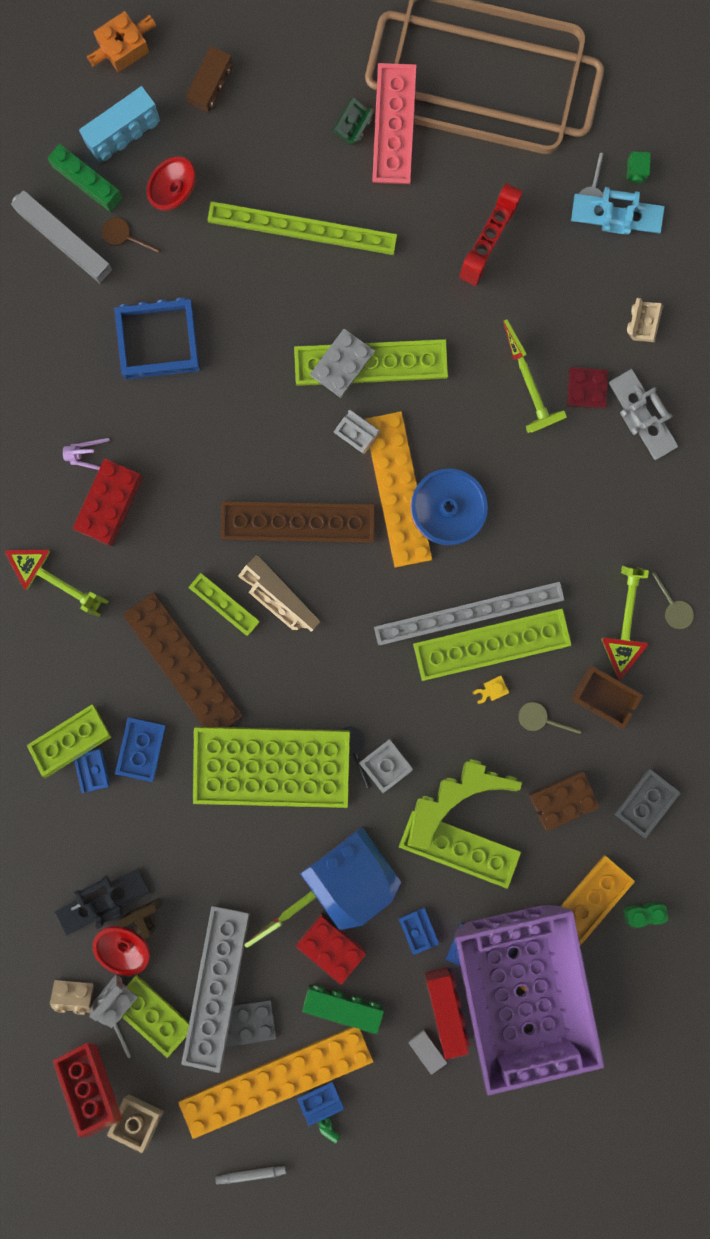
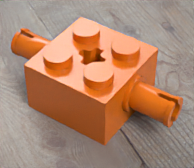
(121, 41)

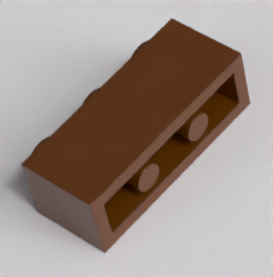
(210, 79)

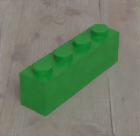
(84, 178)
(343, 1009)

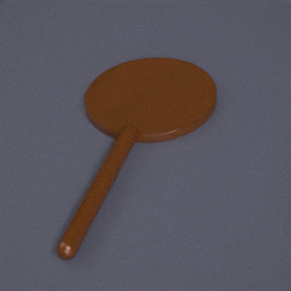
(116, 232)

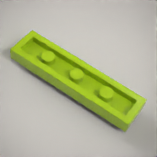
(224, 604)

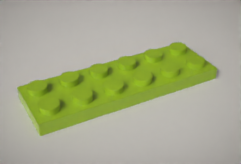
(467, 853)

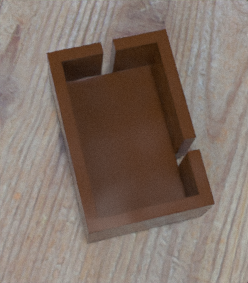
(606, 697)
(563, 800)

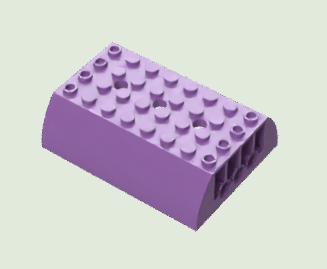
(554, 1000)

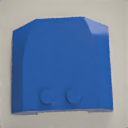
(352, 881)

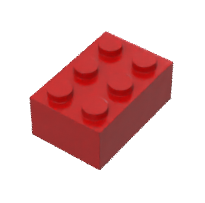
(331, 948)

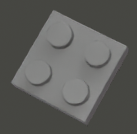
(386, 766)

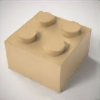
(137, 1124)

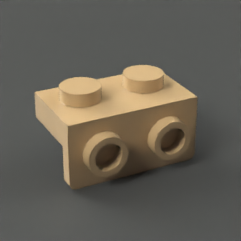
(644, 320)
(71, 997)

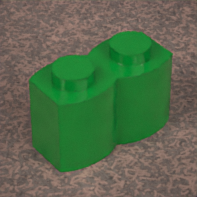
(641, 915)

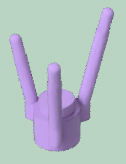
(74, 452)

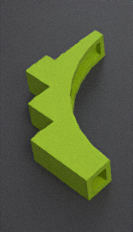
(473, 781)

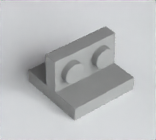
(112, 1002)

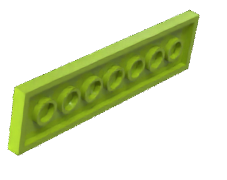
(389, 363)
(492, 644)

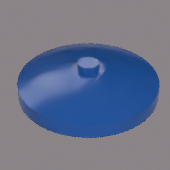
(449, 507)

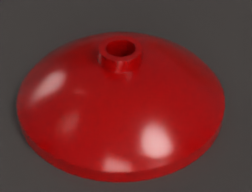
(171, 183)
(121, 950)

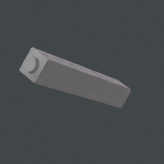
(61, 236)

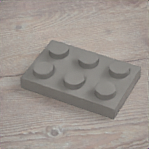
(342, 363)

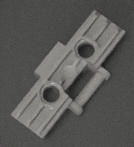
(638, 417)

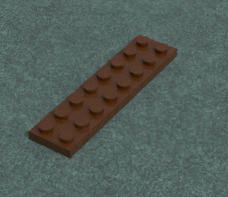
(297, 522)
(181, 663)

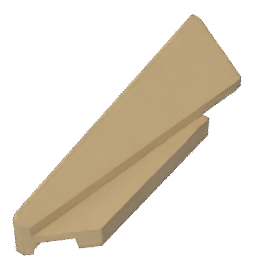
(277, 596)

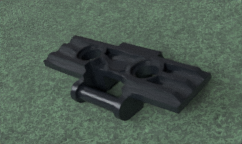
(104, 907)

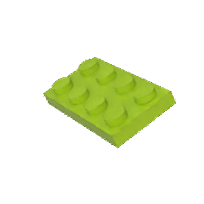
(68, 741)
(155, 1018)

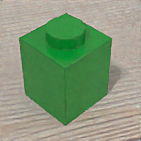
(638, 167)

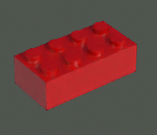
(107, 502)
(448, 1018)
(87, 1090)

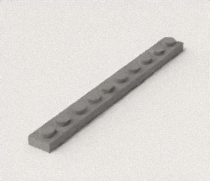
(469, 613)

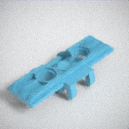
(615, 218)

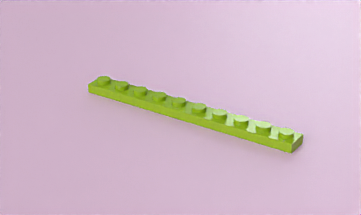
(302, 228)

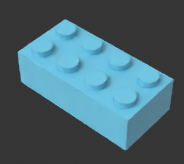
(120, 125)

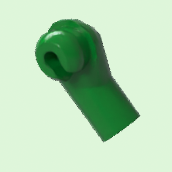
(327, 1130)

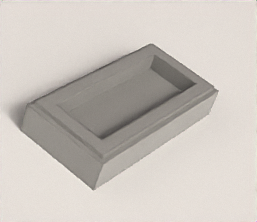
(427, 1052)

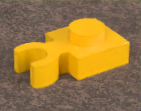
(494, 689)

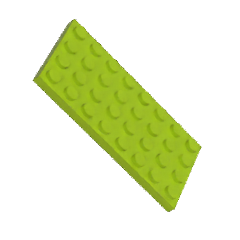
(271, 767)

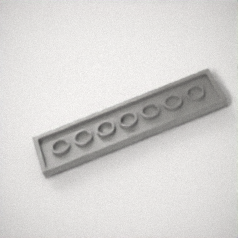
(215, 989)

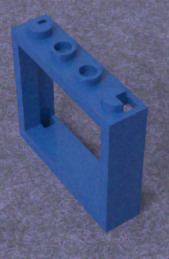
(160, 368)

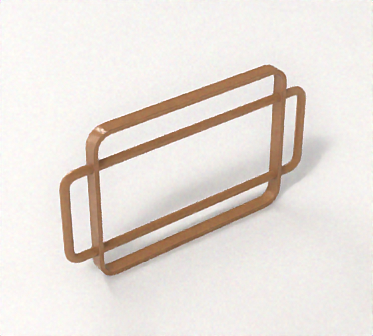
(510, 14)

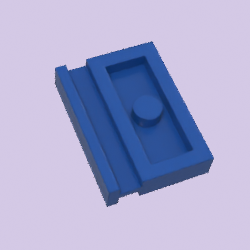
(92, 771)
(418, 931)
(320, 1104)

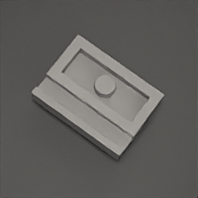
(356, 432)

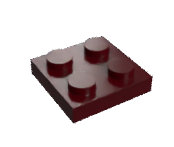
(587, 387)

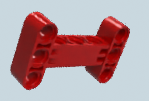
(506, 207)

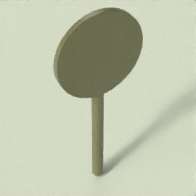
(678, 613)
(534, 717)

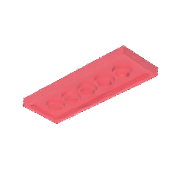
(394, 123)

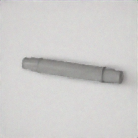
(251, 1175)

